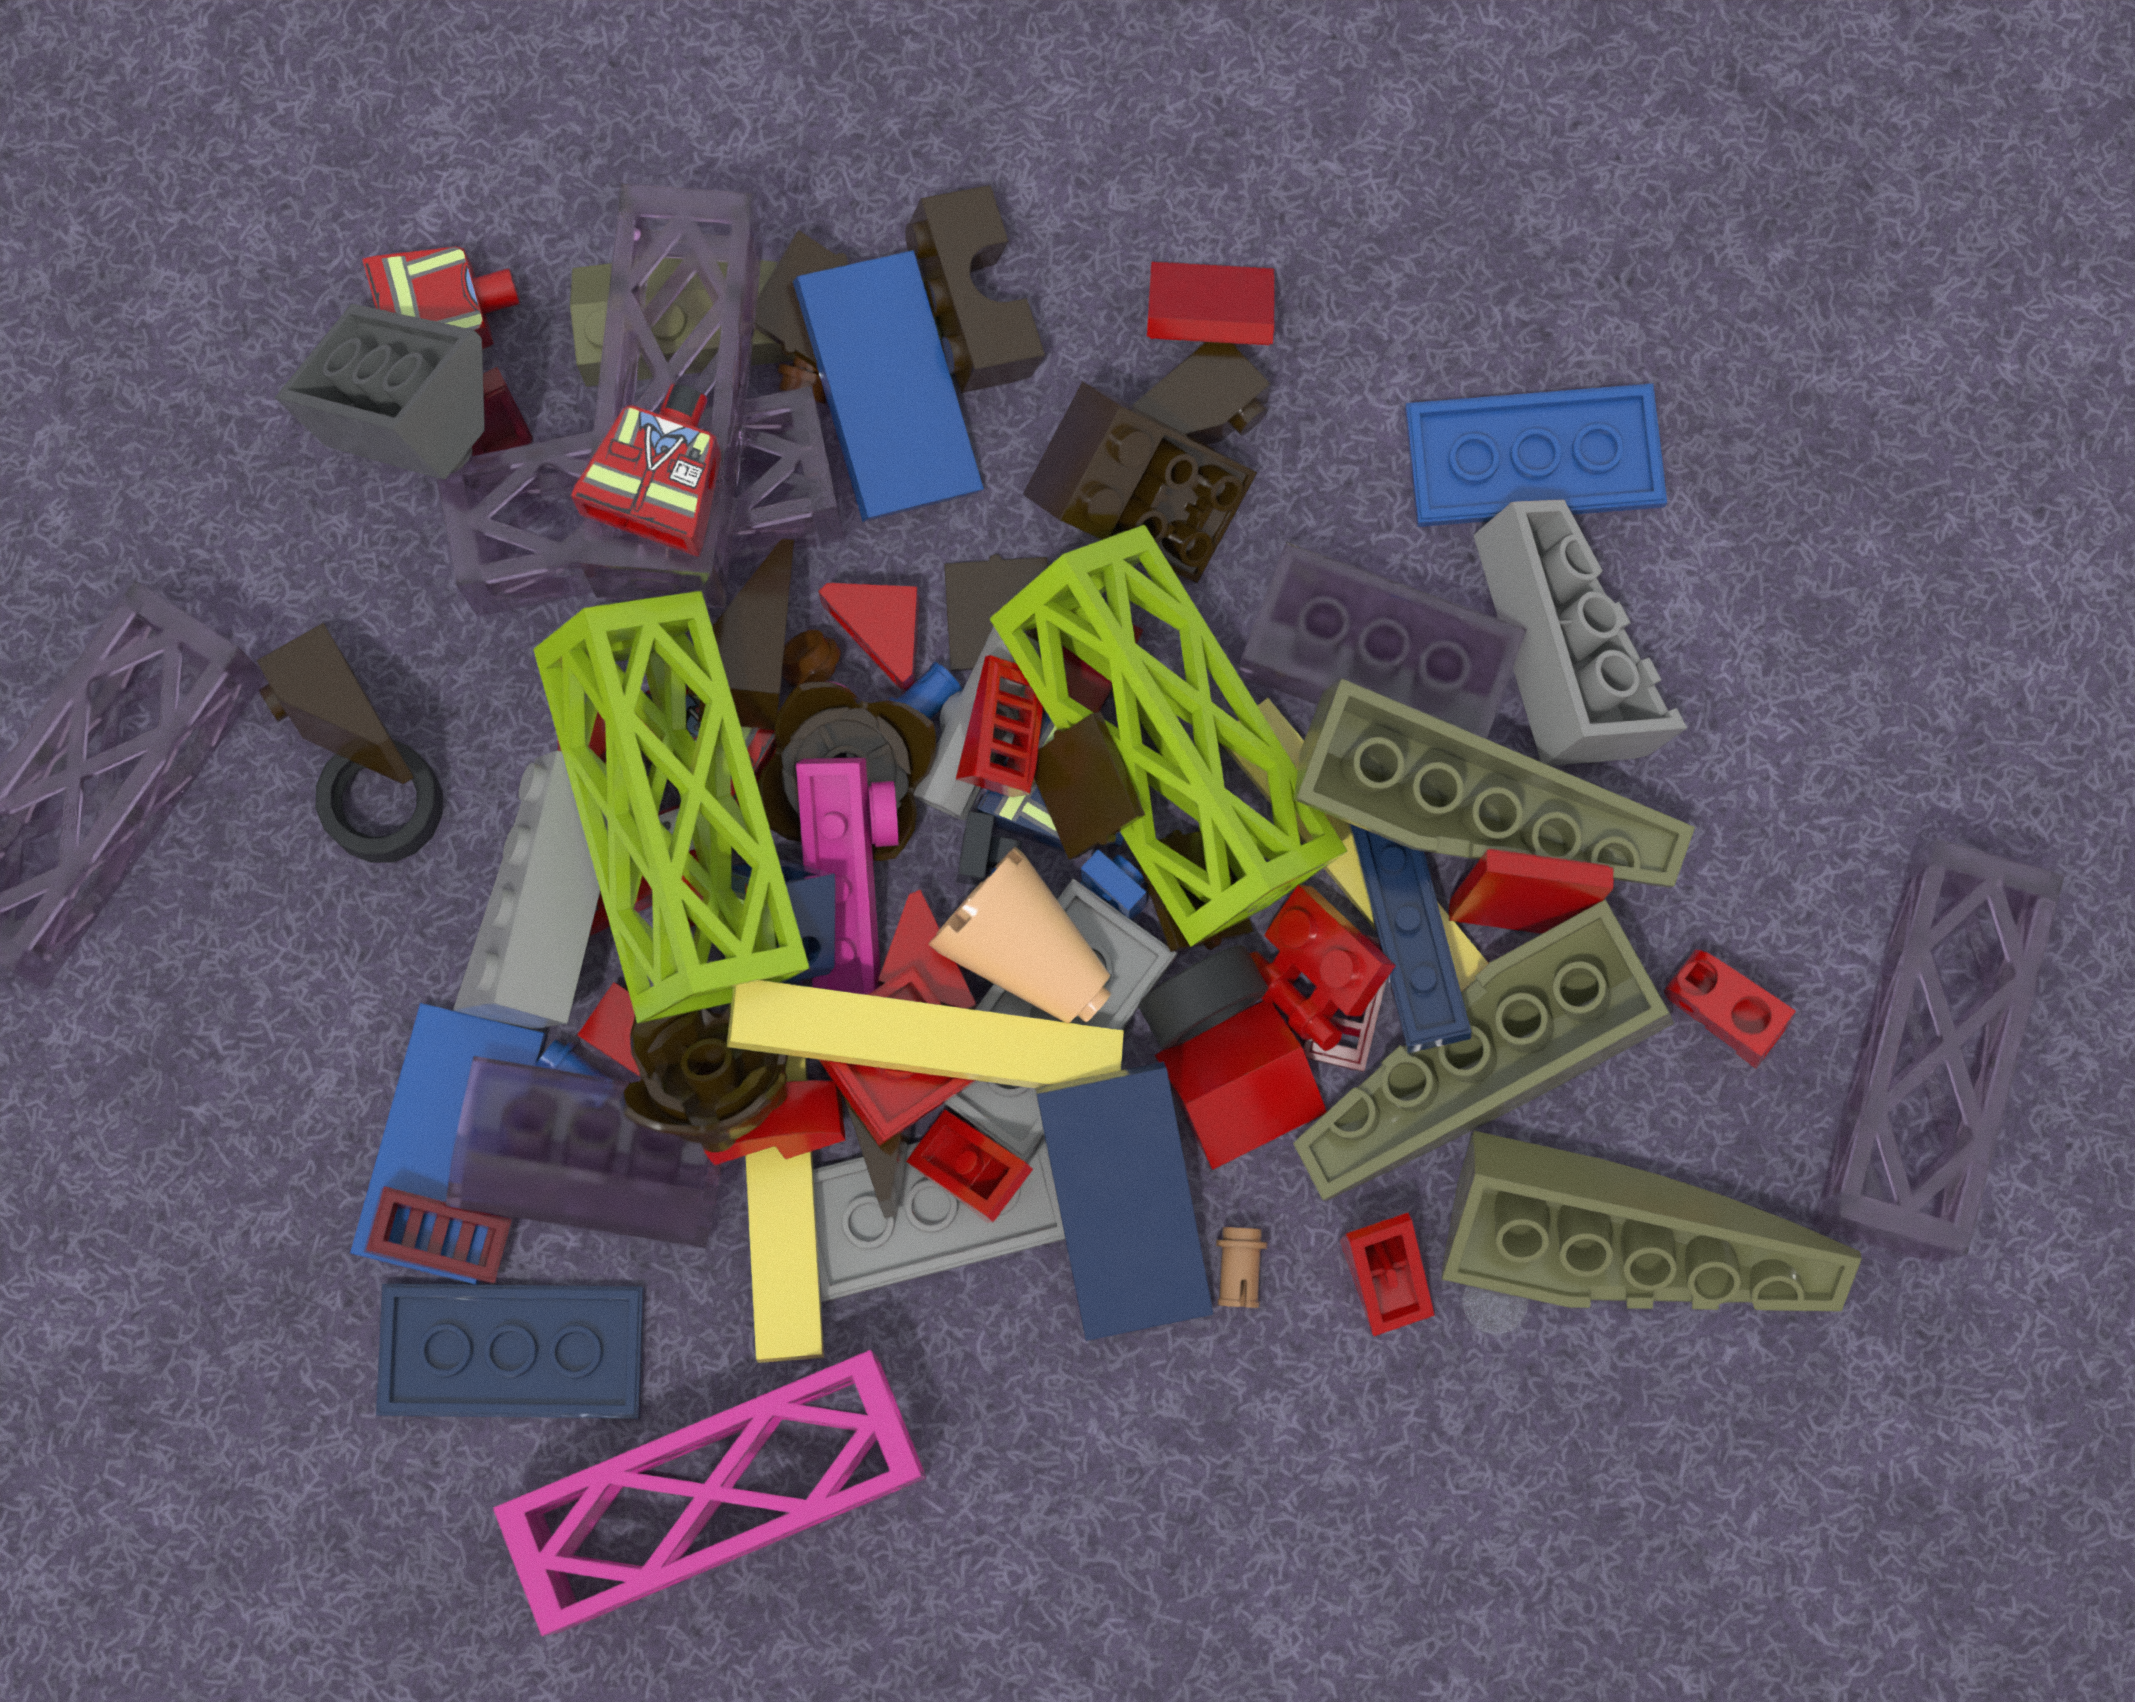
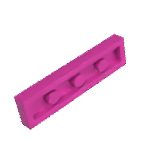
(840, 842)

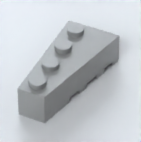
(1576, 664)
(538, 909)

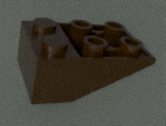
(1128, 470)

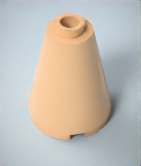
(1025, 943)

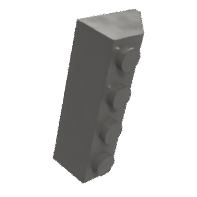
(393, 390)

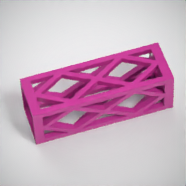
(546, 1559)

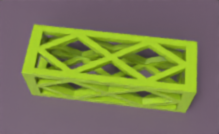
(1072, 613)
(583, 680)

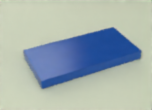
(887, 385)
(1571, 445)
(426, 1119)

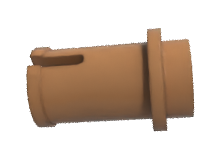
(1240, 1267)

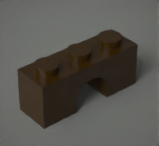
(983, 338)

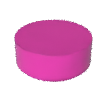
(883, 813)

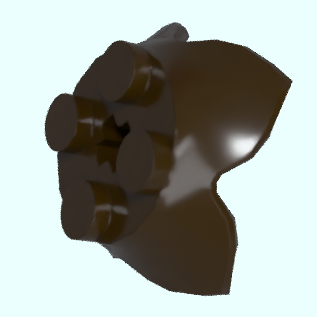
(831, 720)
(697, 1083)

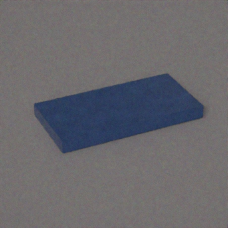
(1124, 1200)
(510, 1351)

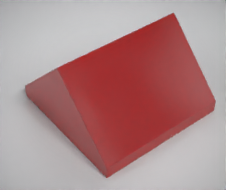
(1242, 1083)

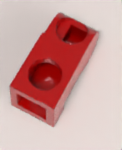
(1729, 1006)

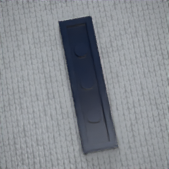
(1414, 940)

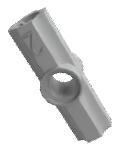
(940, 787)

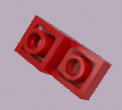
(803, 1123)

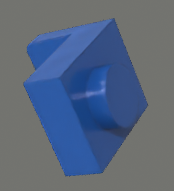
(1115, 883)

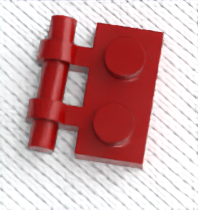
(1331, 955)

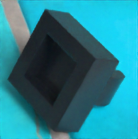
(980, 849)

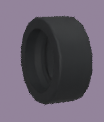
(381, 848)
(1202, 996)

